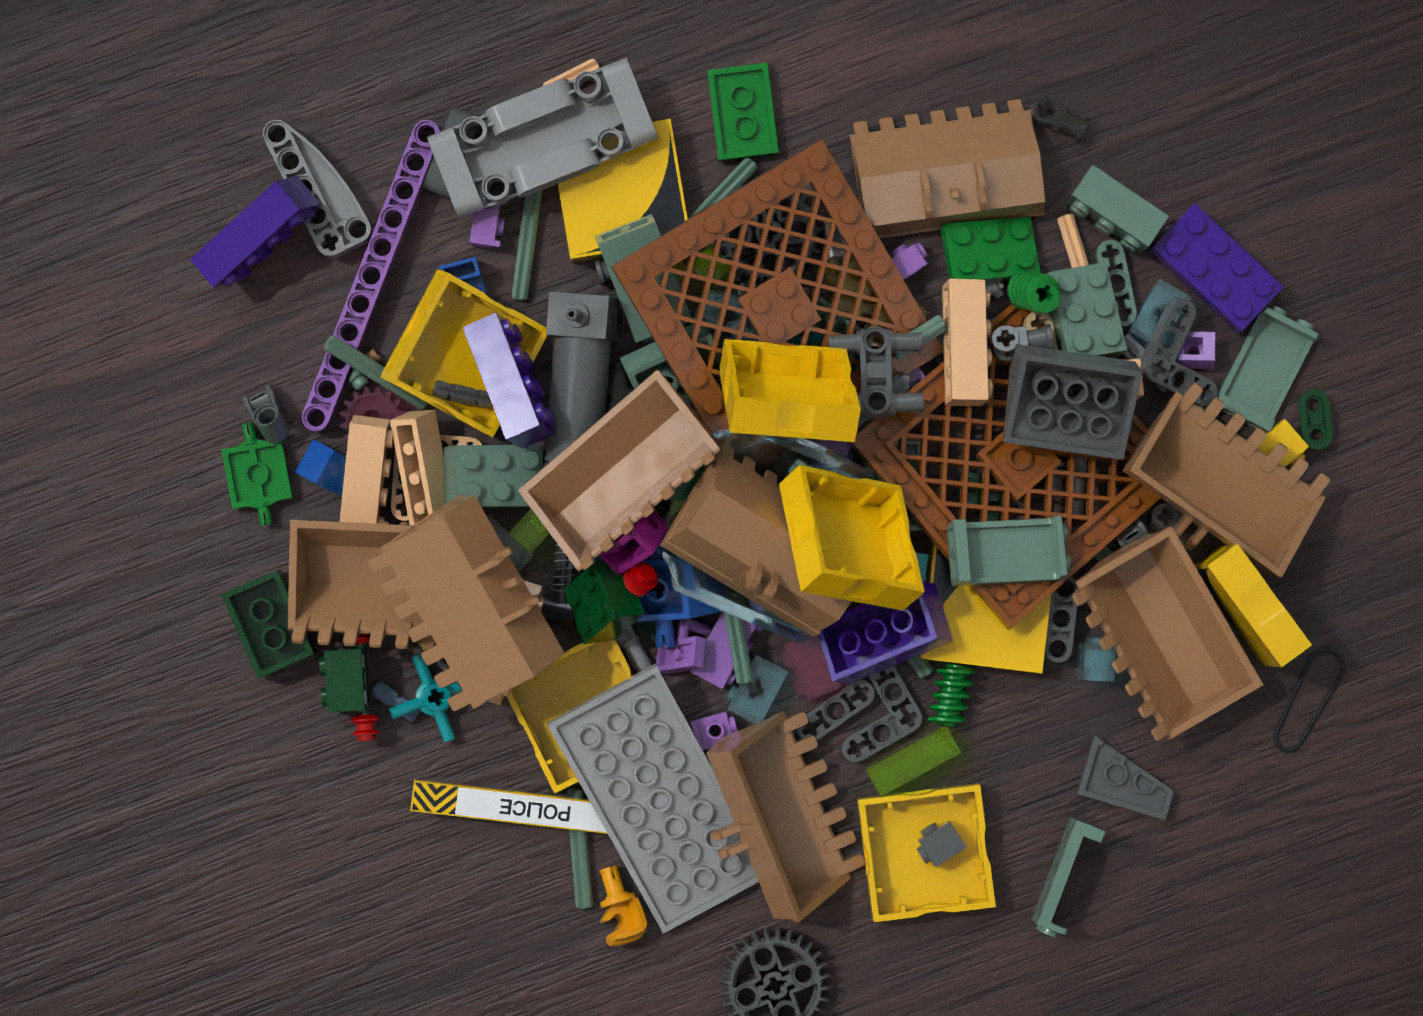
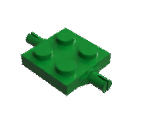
(257, 474)

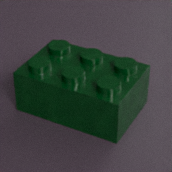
(261, 622)

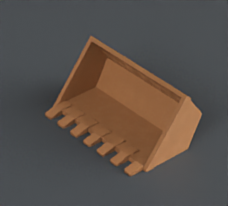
(948, 170)
(468, 602)

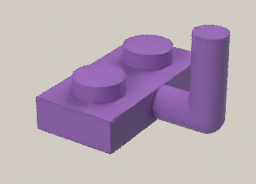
(688, 652)

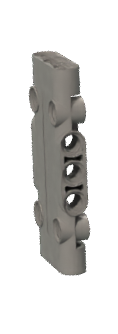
(542, 138)

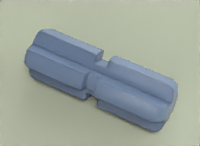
(390, 698)

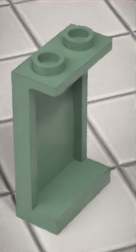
(622, 242)
(1266, 367)
(1007, 551)
(1059, 874)

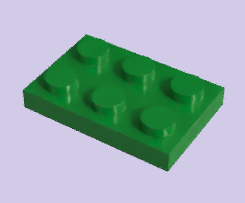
(742, 112)
(989, 248)

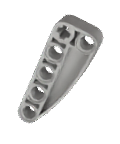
(328, 187)

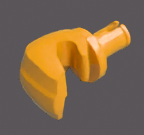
(623, 907)

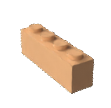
(966, 342)
(420, 462)
(366, 470)

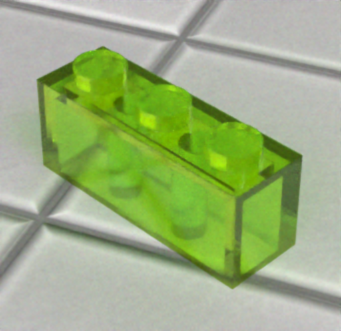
(912, 760)

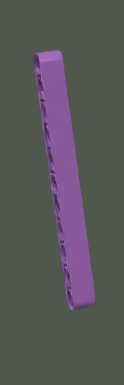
(371, 260)

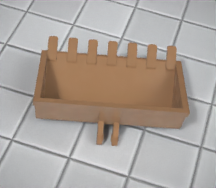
(620, 470)
(1226, 481)
(740, 536)
(336, 588)
(1166, 633)
(781, 815)

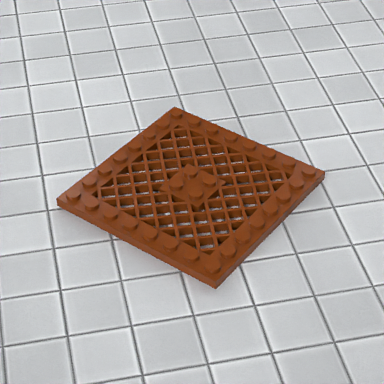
(779, 304)
(1012, 466)

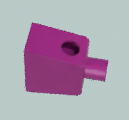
(645, 537)

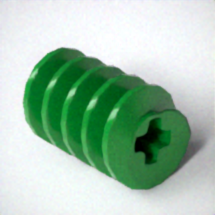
(1034, 291)
(951, 695)

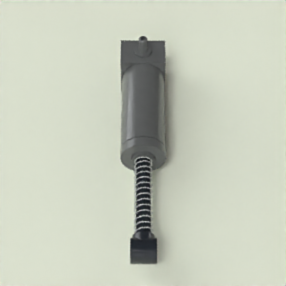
(577, 398)

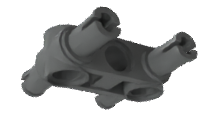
(877, 369)

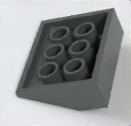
(1070, 401)

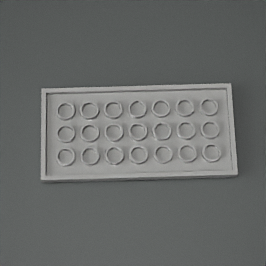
(654, 796)

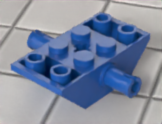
(668, 604)

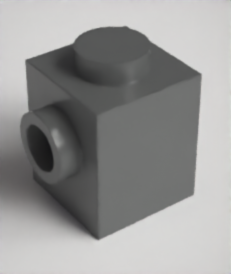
(939, 843)

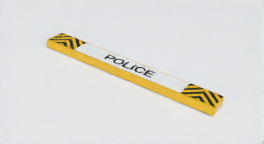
(505, 806)

